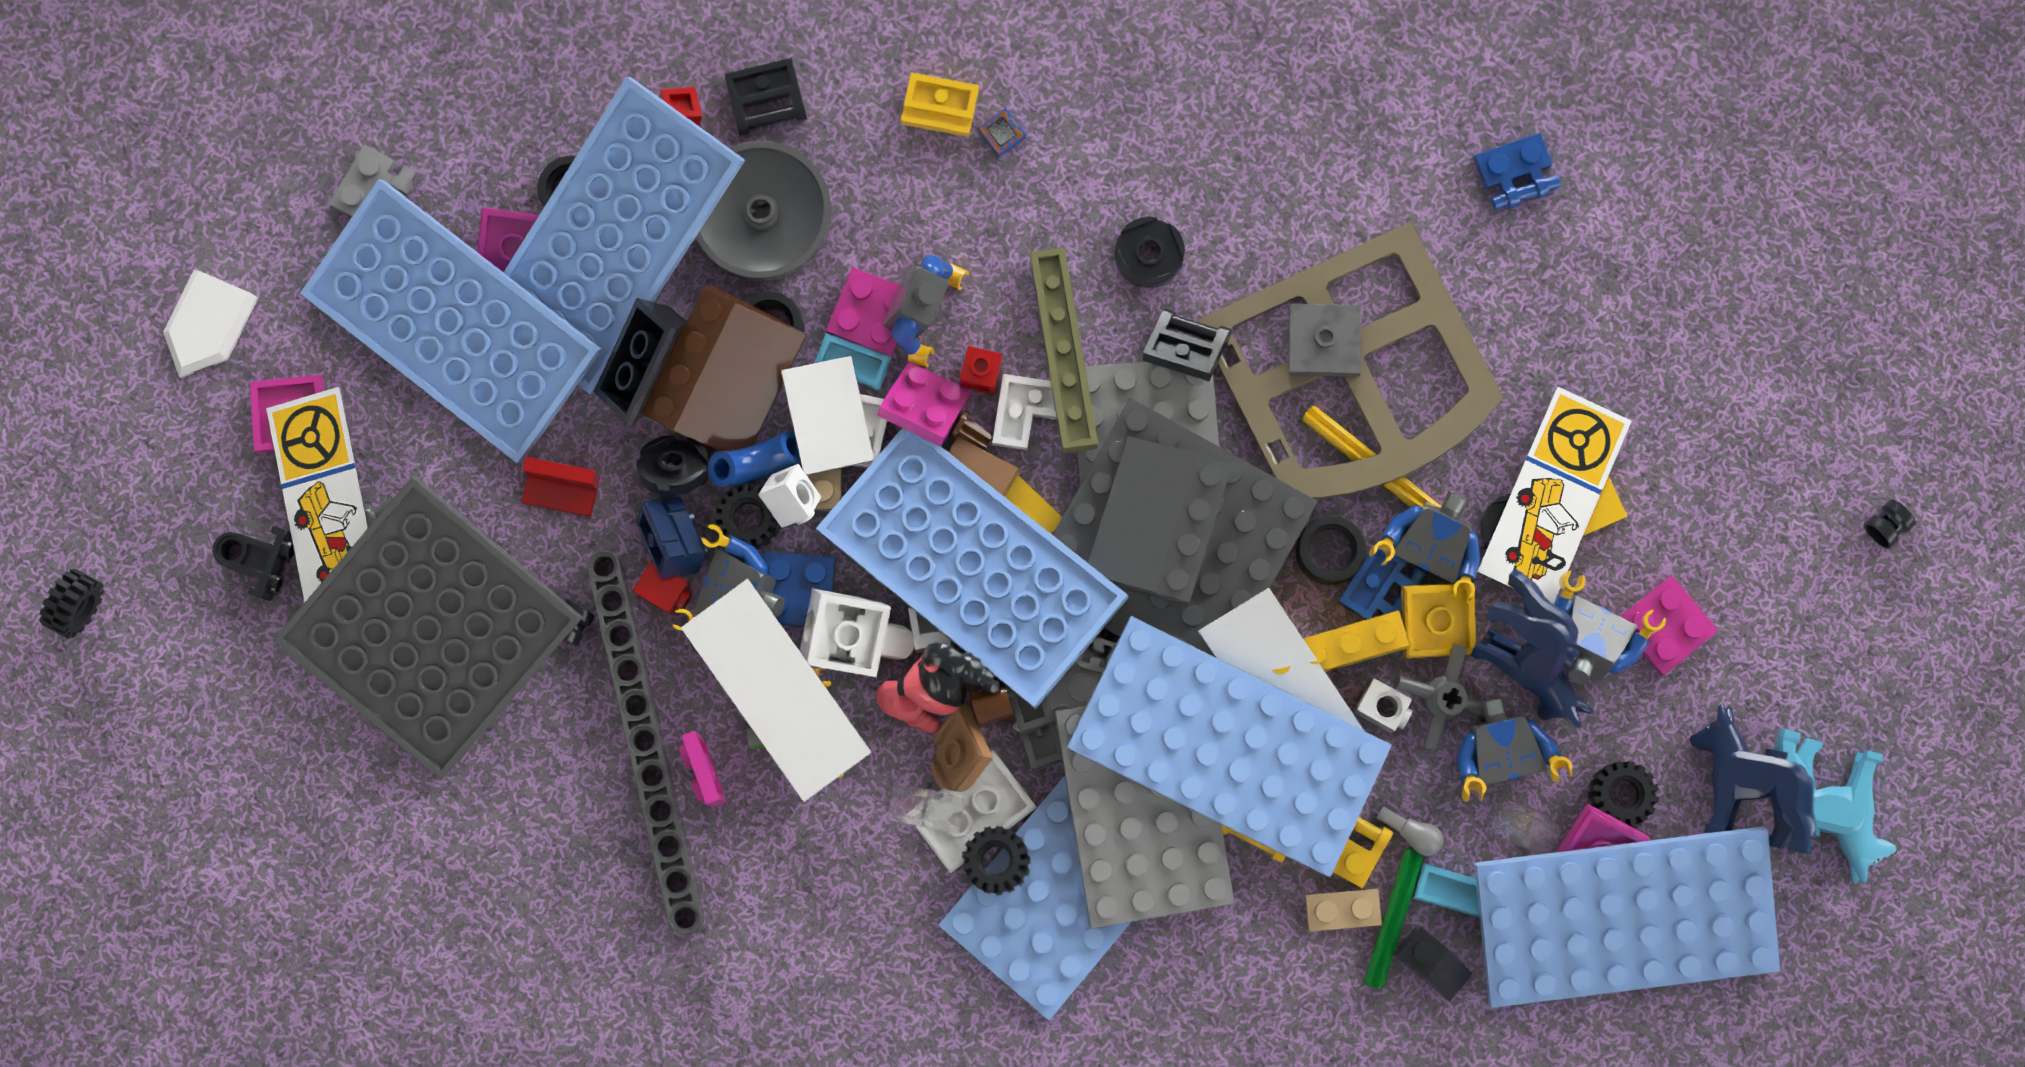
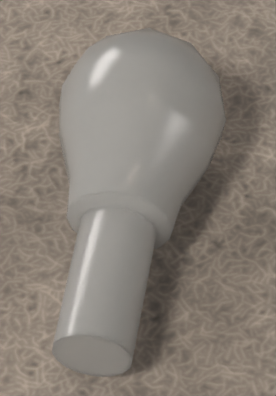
(1421, 836)

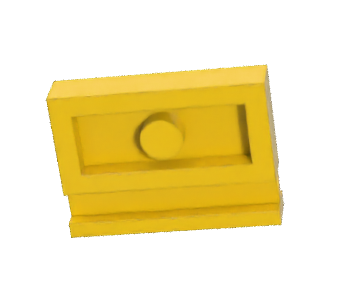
(940, 104)

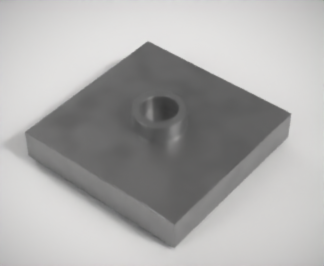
(1325, 340)

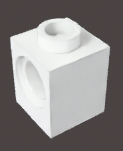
(790, 496)
(1367, 706)

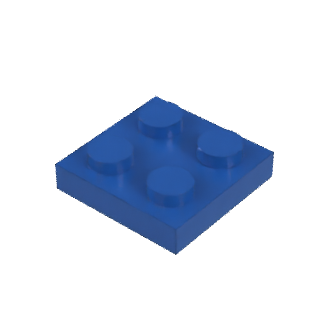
(795, 579)

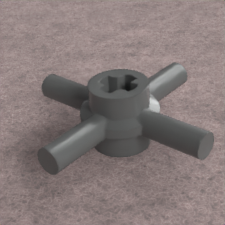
(1433, 694)

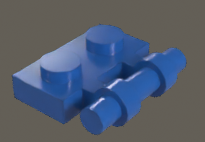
(1513, 162)
(1372, 582)

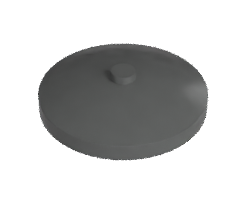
(769, 215)

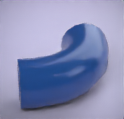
(754, 462)

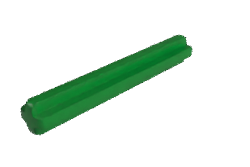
(1393, 919)

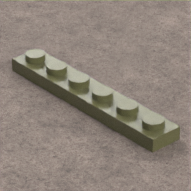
(1063, 350)

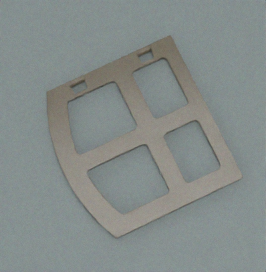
(1397, 454)

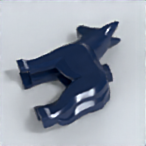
(1545, 655)
(1753, 776)

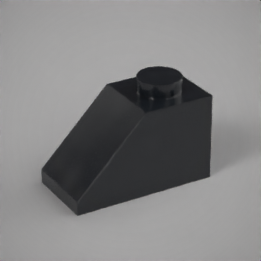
(1432, 962)

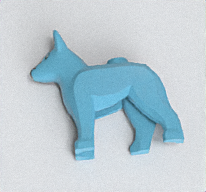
(1844, 810)

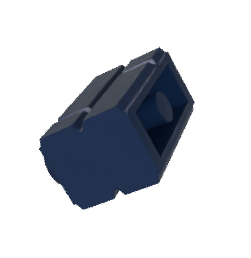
(671, 537)

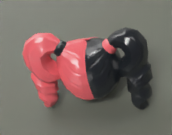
(934, 687)

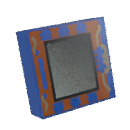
(1002, 132)

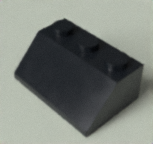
(639, 358)

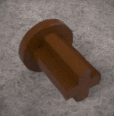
(971, 431)

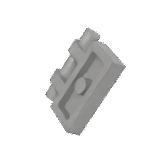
(363, 175)

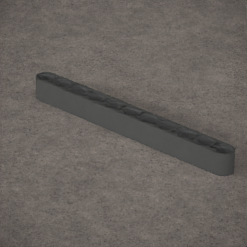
(636, 725)

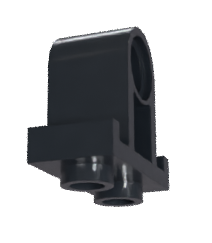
(257, 559)

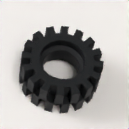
(729, 505)
(71, 603)
(1638, 778)
(980, 845)

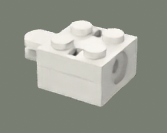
(852, 631)

